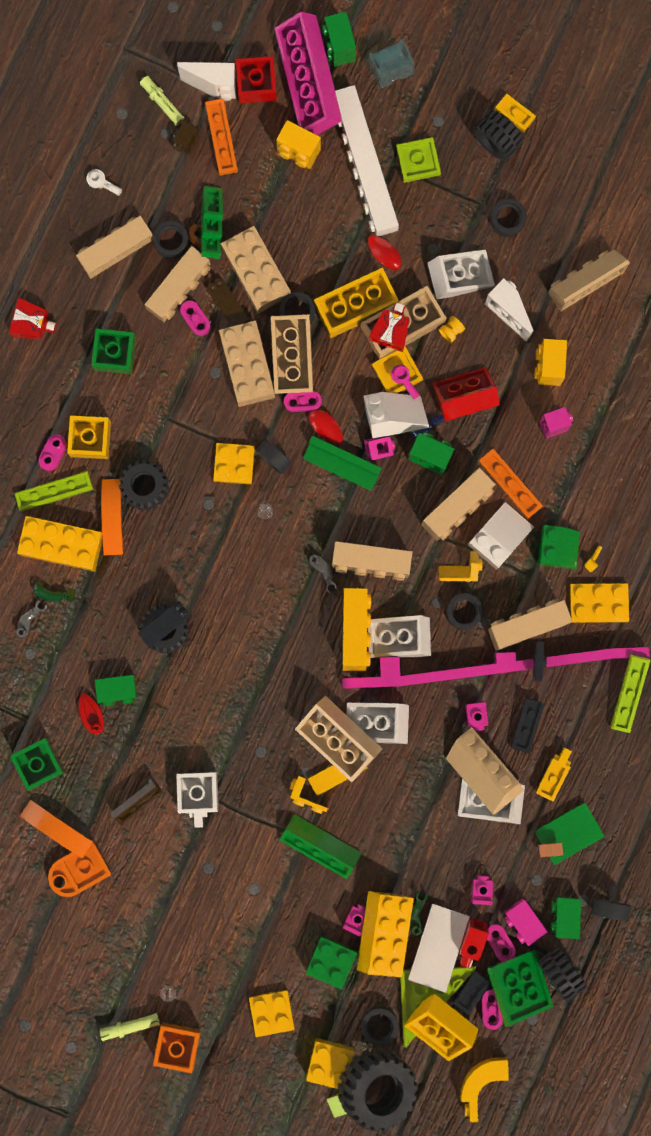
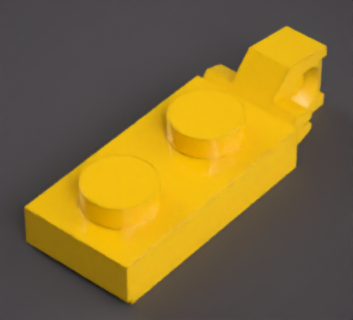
(554, 775)

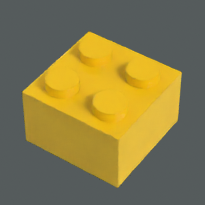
(298, 145)
(551, 362)
(89, 437)
(328, 1062)

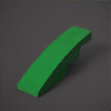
(211, 222)

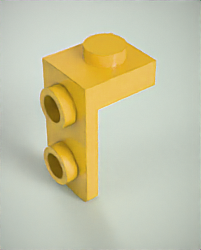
(462, 573)
(296, 786)

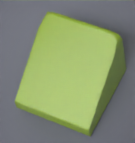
(335, 1106)

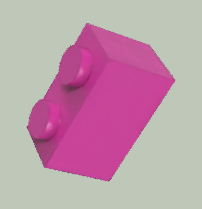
(556, 422)
(525, 922)

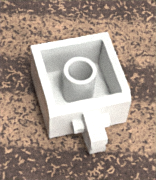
(197, 795)

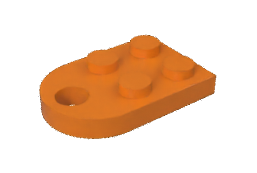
(78, 872)

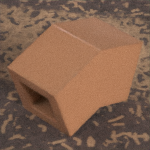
(550, 849)

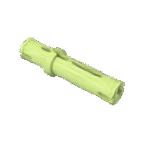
(156, 94)
(122, 1029)

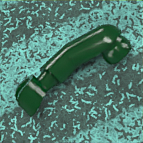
(50, 596)
(415, 924)

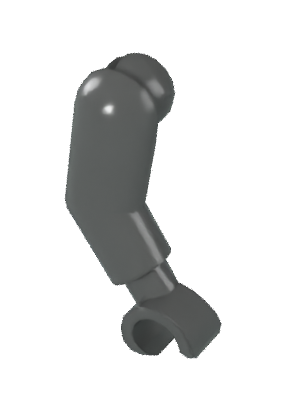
(325, 568)
(25, 620)

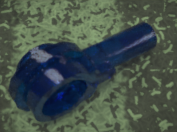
(433, 422)

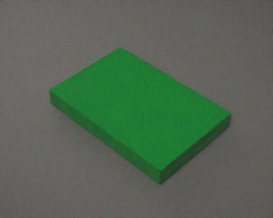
(573, 829)

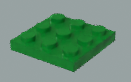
(520, 987)

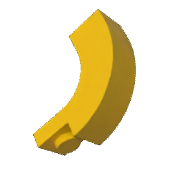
(482, 1073)

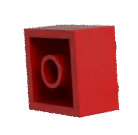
(256, 79)

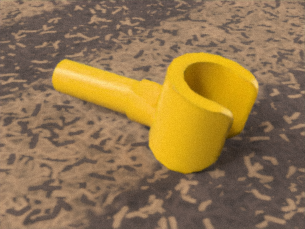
(591, 565)

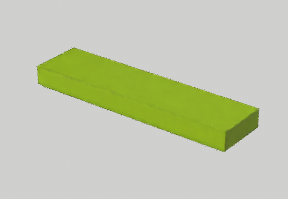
(53, 491)
(630, 693)

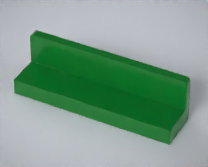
(342, 463)
(320, 846)

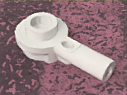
(97, 180)

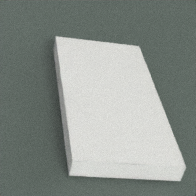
(438, 948)

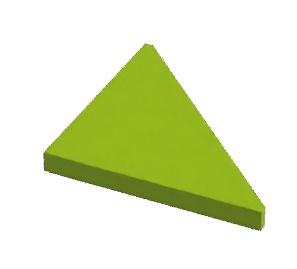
(414, 993)

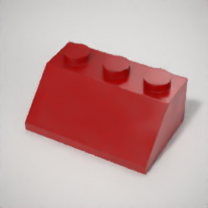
(466, 394)

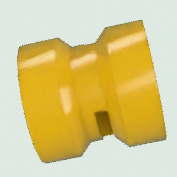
(451, 329)

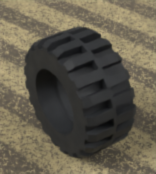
(395, 1102)

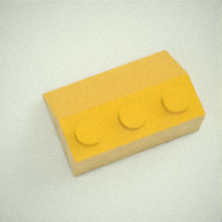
(442, 1027)

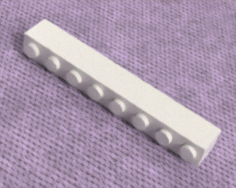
(366, 163)

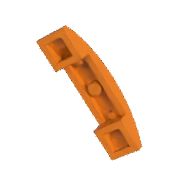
(111, 517)
(56, 829)

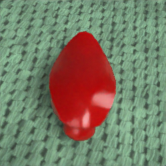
(384, 252)
(325, 426)
(90, 714)

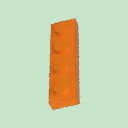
(221, 137)
(510, 483)

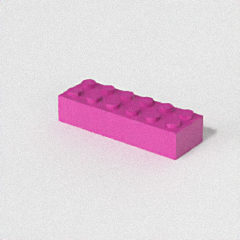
(308, 73)

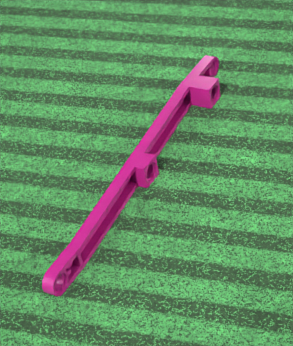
(504, 663)

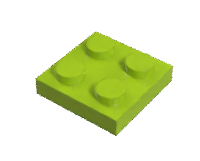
(418, 160)

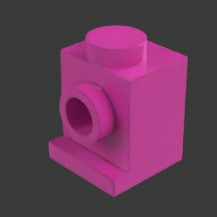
(385, 451)
(471, 710)
(477, 897)
(350, 925)

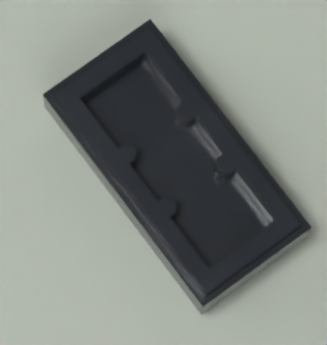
(539, 662)
(471, 992)

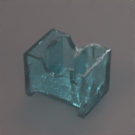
(393, 64)

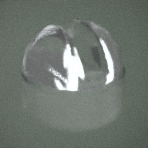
(265, 511)
(172, 993)

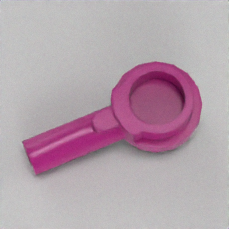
(401, 375)

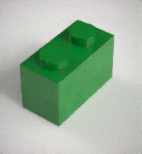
(116, 689)
(566, 917)

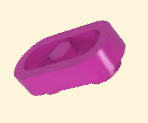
(195, 319)
(302, 401)
(53, 452)
(500, 942)
(489, 1009)

